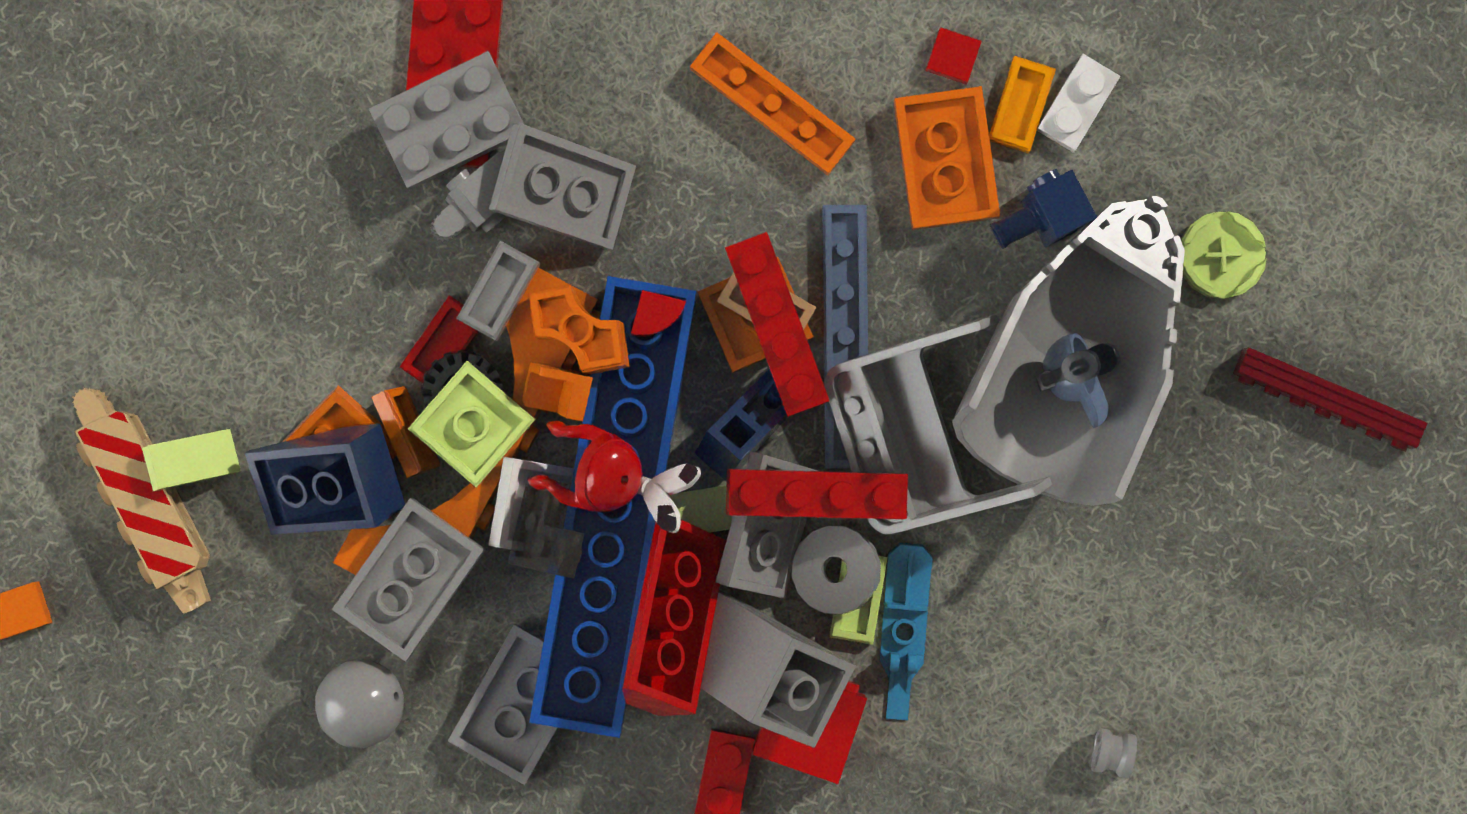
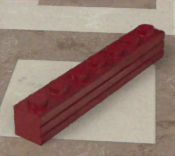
(1329, 399)

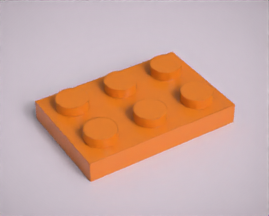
(946, 158)

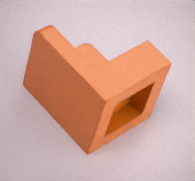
(557, 390)

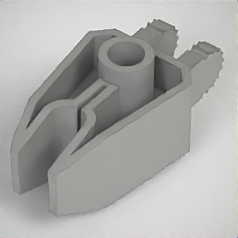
(469, 202)

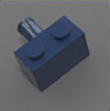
(1052, 209)

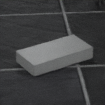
(498, 290)

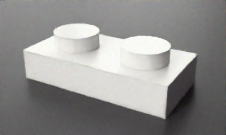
(1078, 103)

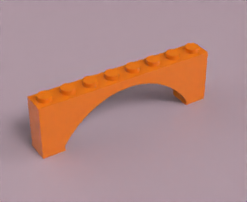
(472, 505)

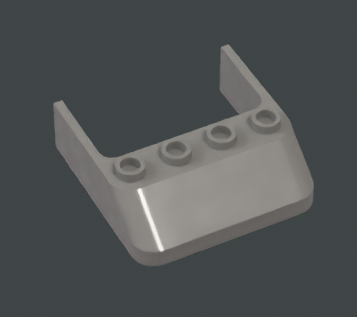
(896, 426)

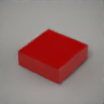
(953, 55)

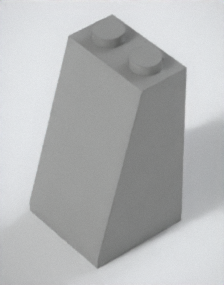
(772, 672)

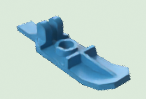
(904, 602)

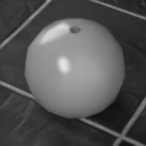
(359, 703)

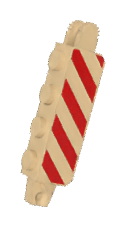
(148, 518)

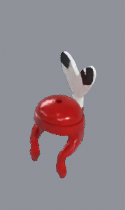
(613, 475)

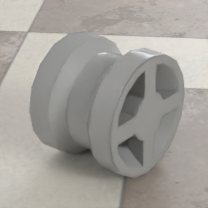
(1114, 753)

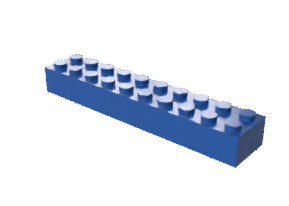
(597, 610)

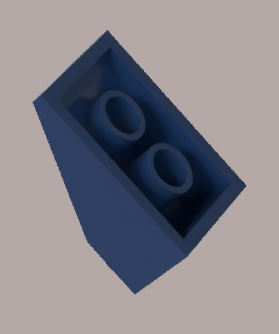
(327, 481)

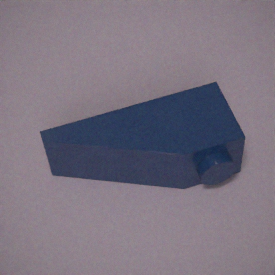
(743, 427)

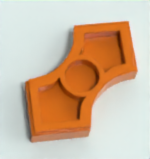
(595, 342)

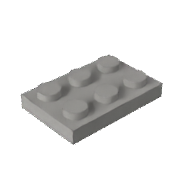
(447, 120)
(562, 186)
(762, 547)
(408, 579)
(498, 716)

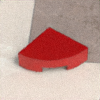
(656, 313)

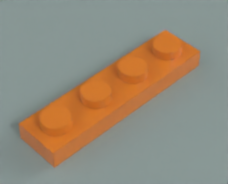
(772, 103)

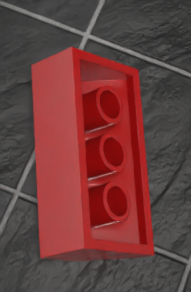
(674, 621)

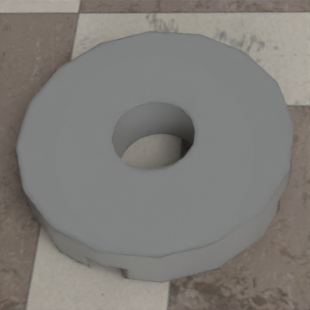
(810, 570)

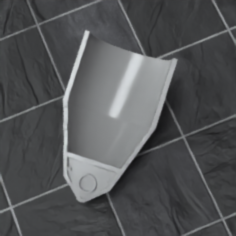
(1109, 287)

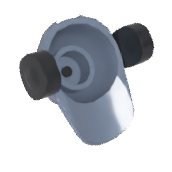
(1073, 373)

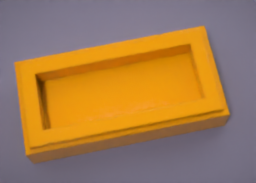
(1021, 104)

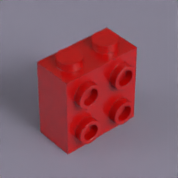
(832, 748)

